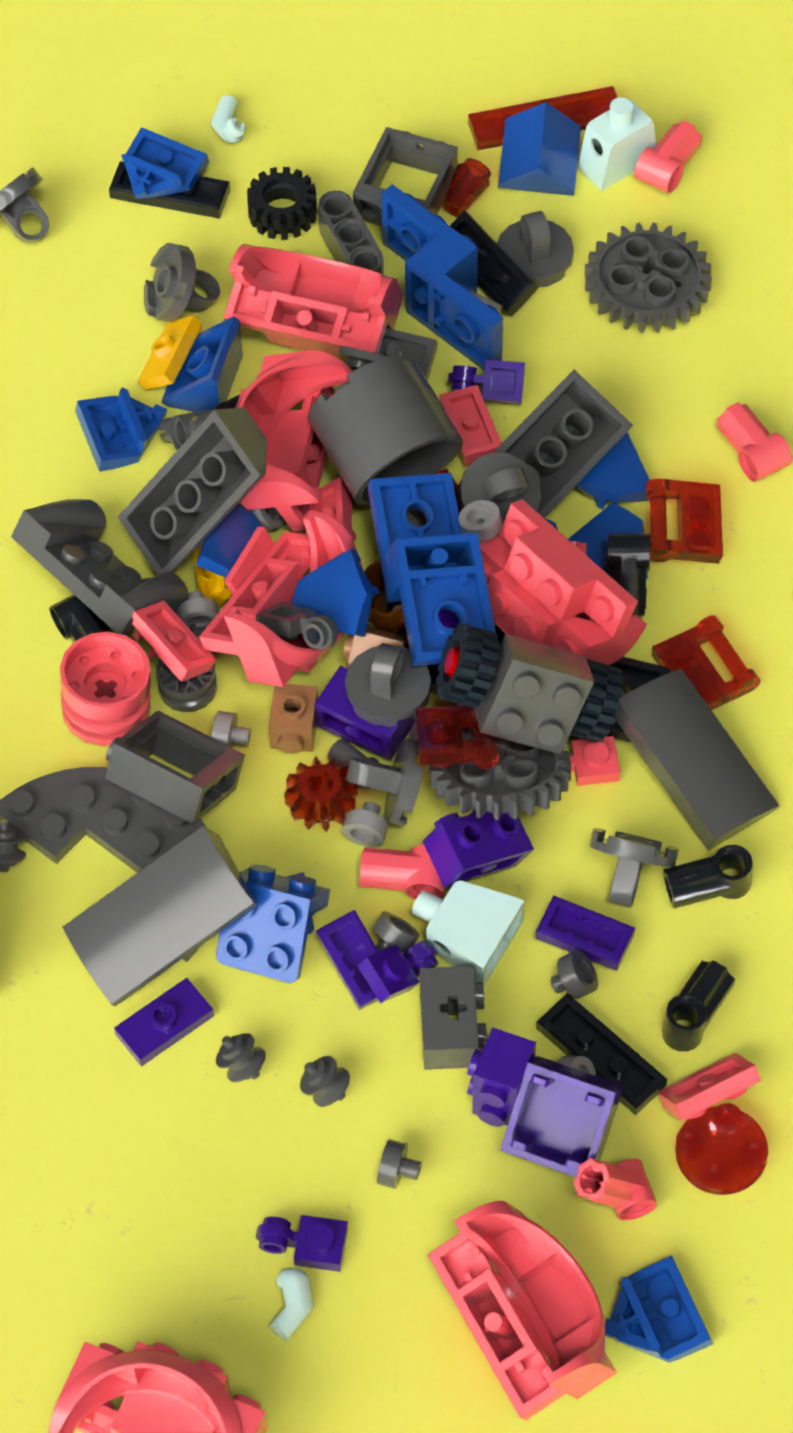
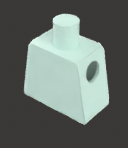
(615, 143)
(470, 925)

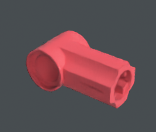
(665, 163)
(757, 449)
(400, 871)
(617, 1185)

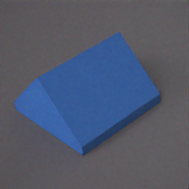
(540, 151)
(208, 369)

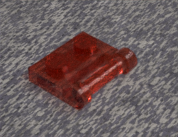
(697, 521)
(686, 654)
(442, 740)

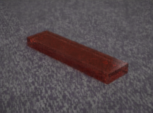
(582, 107)

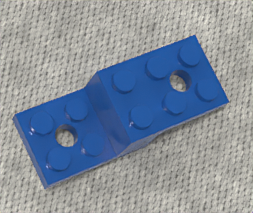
(439, 278)
(428, 564)

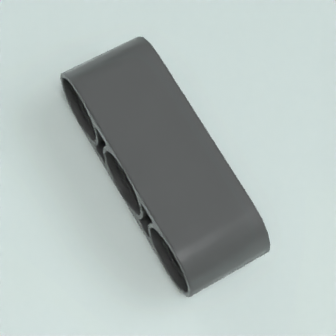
(347, 232)

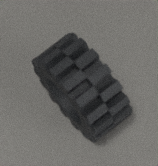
(285, 219)

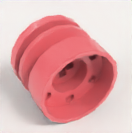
(104, 687)

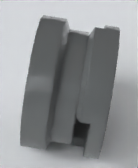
(186, 695)

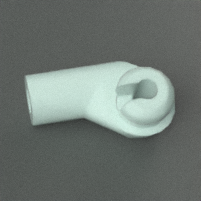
(298, 1302)

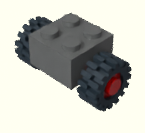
(528, 688)

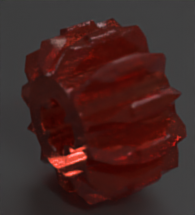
(320, 793)

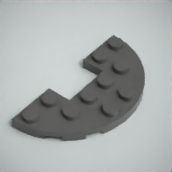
(80, 802)

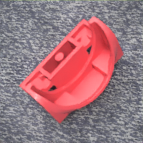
(311, 300)
(293, 449)
(544, 580)
(235, 629)
(529, 1312)
(160, 1395)

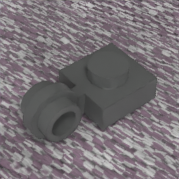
(291, 620)

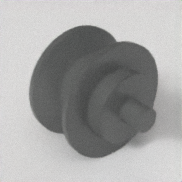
(8, 846)
(240, 1057)
(324, 1081)

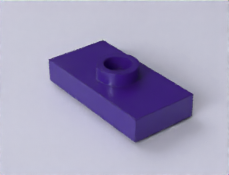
(584, 930)
(346, 946)
(164, 1022)

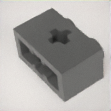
(446, 993)

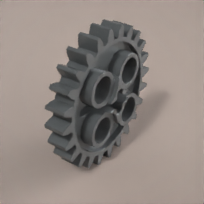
(648, 277)
(517, 783)

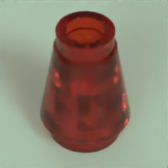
(467, 184)

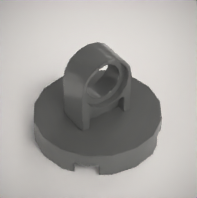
(18, 202)
(538, 248)
(174, 284)
(499, 480)
(386, 685)
(399, 781)
(632, 853)

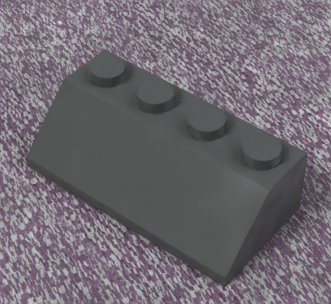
(566, 438)
(196, 488)

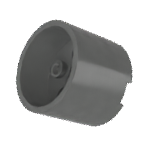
(384, 425)

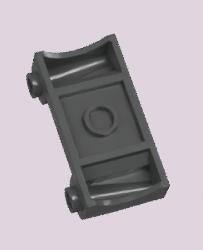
(67, 544)

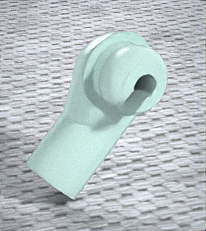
(225, 123)

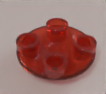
(722, 1150)

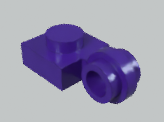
(501, 380)
(396, 973)
(317, 1244)

